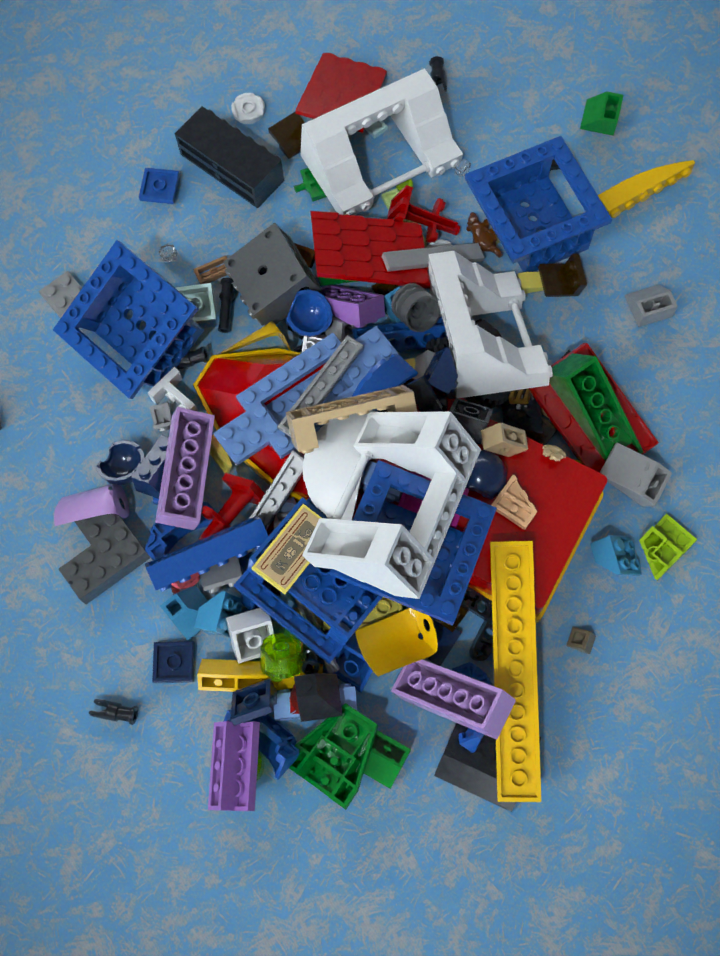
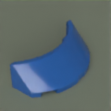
(386, 375)
(165, 537)
(471, 738)
(274, 743)

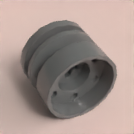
(415, 307)

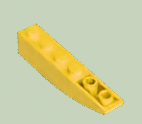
(642, 186)
(231, 676)

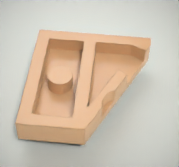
(514, 504)

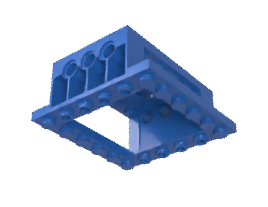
(526, 179)
(116, 287)
(458, 552)
(338, 606)

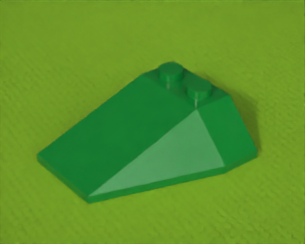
(337, 755)

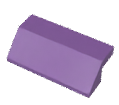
(234, 766)

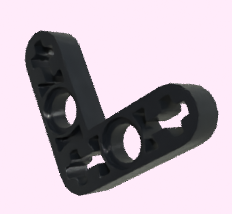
(487, 617)

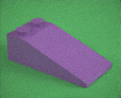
(354, 305)

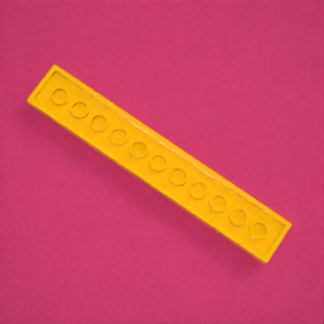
(516, 670)

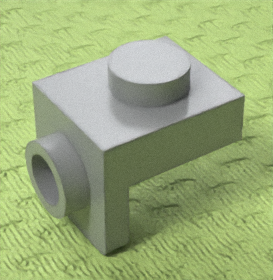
(161, 416)

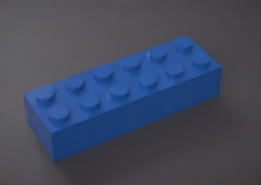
(205, 553)

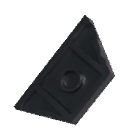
(524, 416)

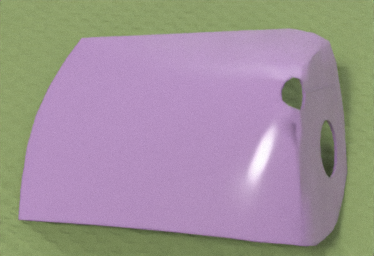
(91, 504)

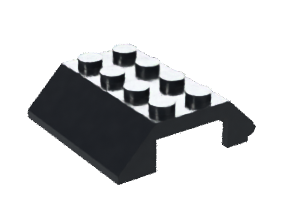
(472, 771)

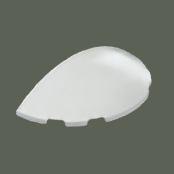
(333, 463)

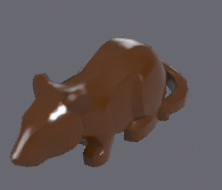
(483, 235)

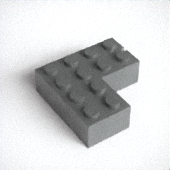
(109, 558)

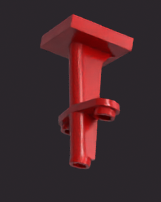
(402, 209)
(242, 493)

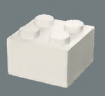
(248, 632)

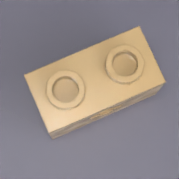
(504, 439)

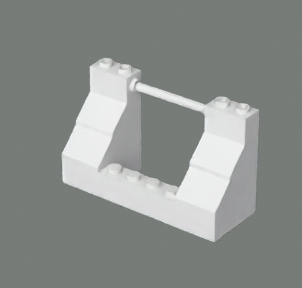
(417, 112)
(481, 360)
(387, 552)

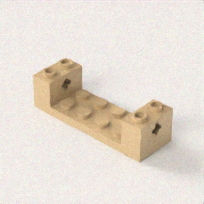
(302, 420)

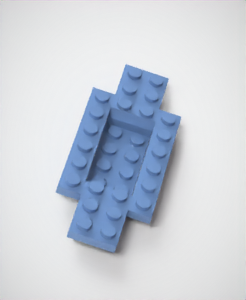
(260, 422)

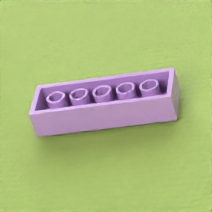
(185, 469)
(454, 697)

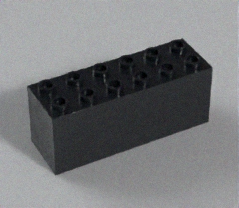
(230, 156)

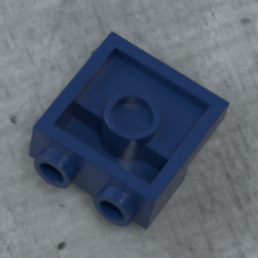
(253, 701)

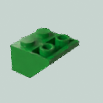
(602, 113)
(386, 759)

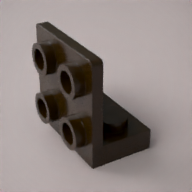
(563, 278)

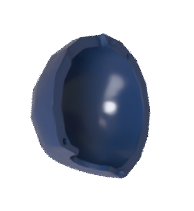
(121, 463)
(488, 475)

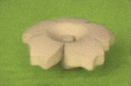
(554, 452)

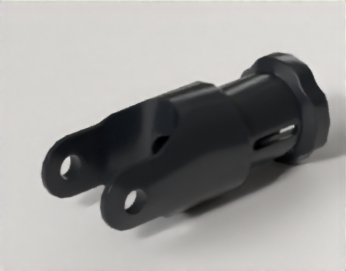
(438, 73)
(194, 357)
(309, 659)
(115, 712)

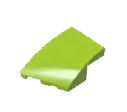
(665, 545)

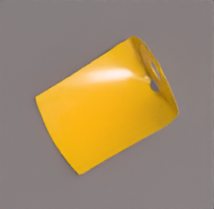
(264, 332)
(395, 641)

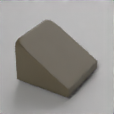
(581, 640)

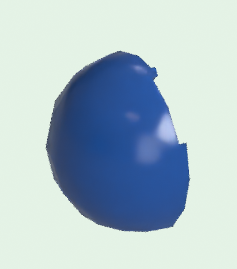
(309, 313)

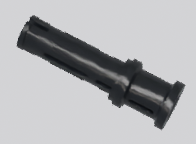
(227, 297)

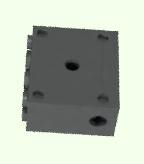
(269, 274)

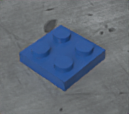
(159, 185)

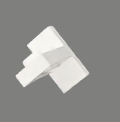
(167, 388)

